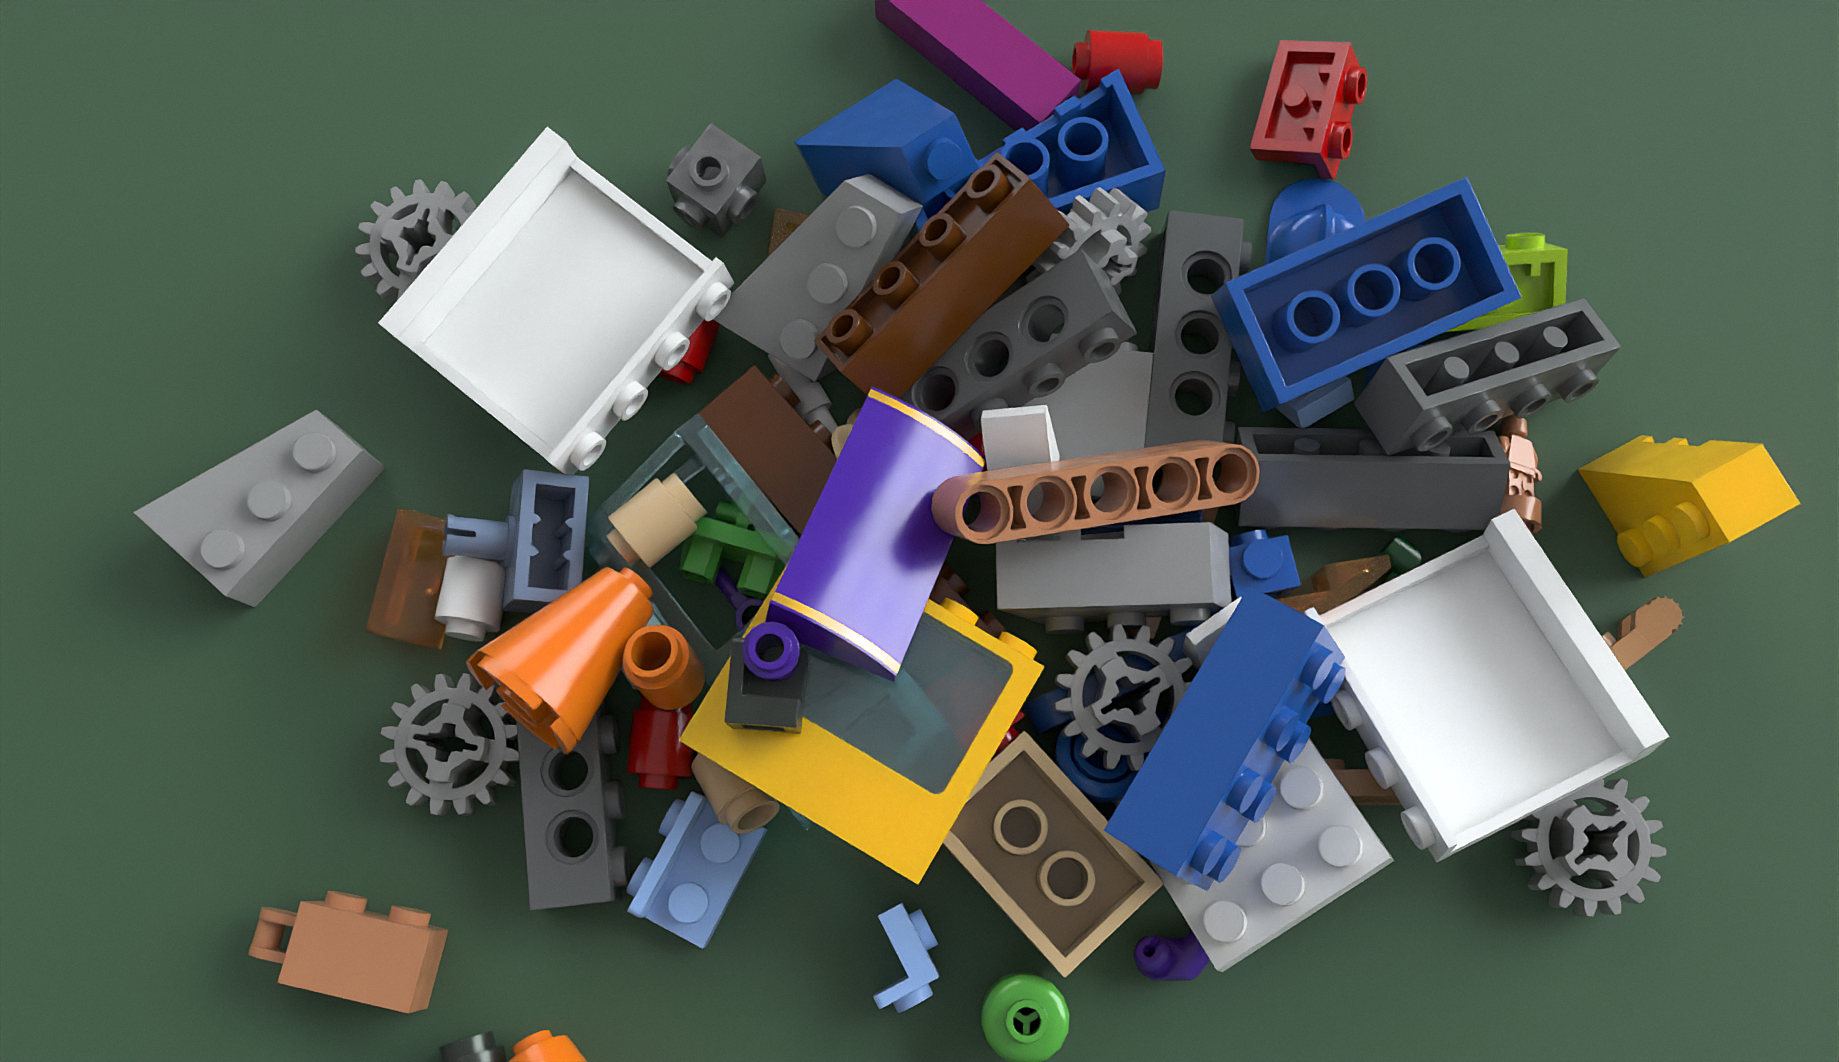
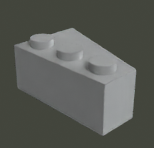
(820, 272)
(264, 506)
(1116, 576)

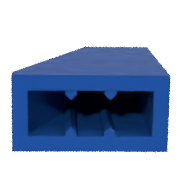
(894, 138)

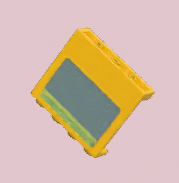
(879, 755)

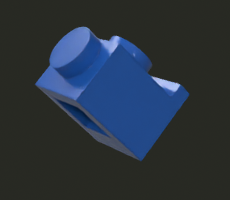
(1262, 564)

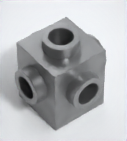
(715, 181)

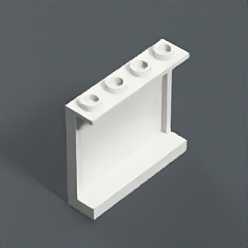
(559, 304)
(1483, 689)

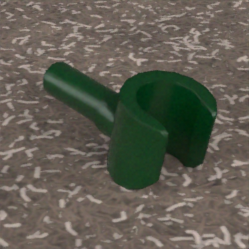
(1402, 557)

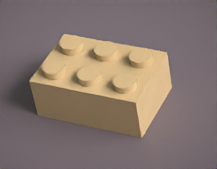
(1047, 856)

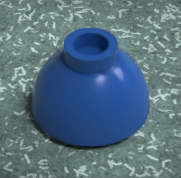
(1088, 774)

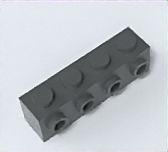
(1486, 376)
(1349, 481)

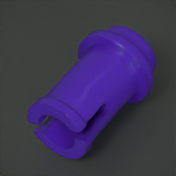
(763, 638)

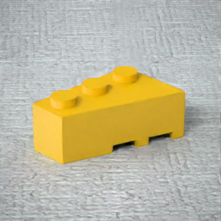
(1685, 498)

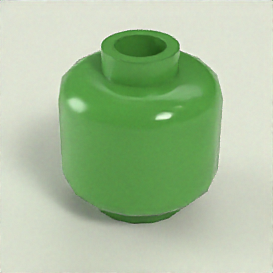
(1002, 1005)

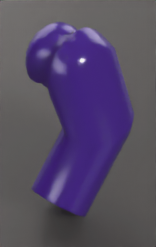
(1170, 957)

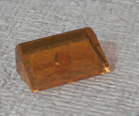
(411, 582)

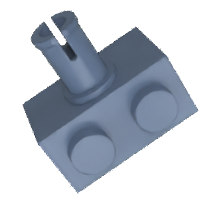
(536, 543)

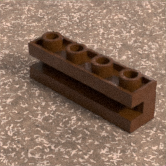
(942, 280)

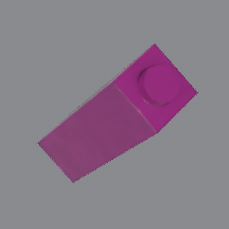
(983, 56)

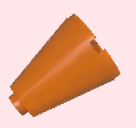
(566, 655)

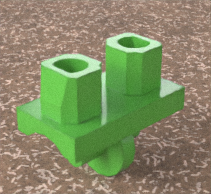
(717, 540)

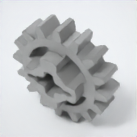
(1106, 230)
(409, 232)
(1109, 669)
(445, 768)
(1619, 849)

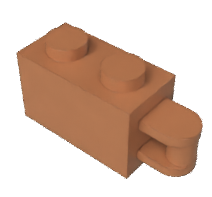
(354, 951)

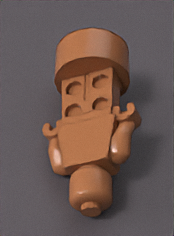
(1522, 473)

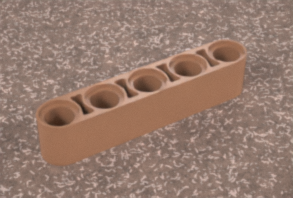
(1068, 485)

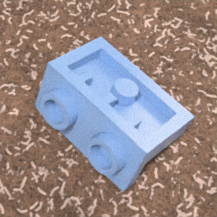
(693, 871)

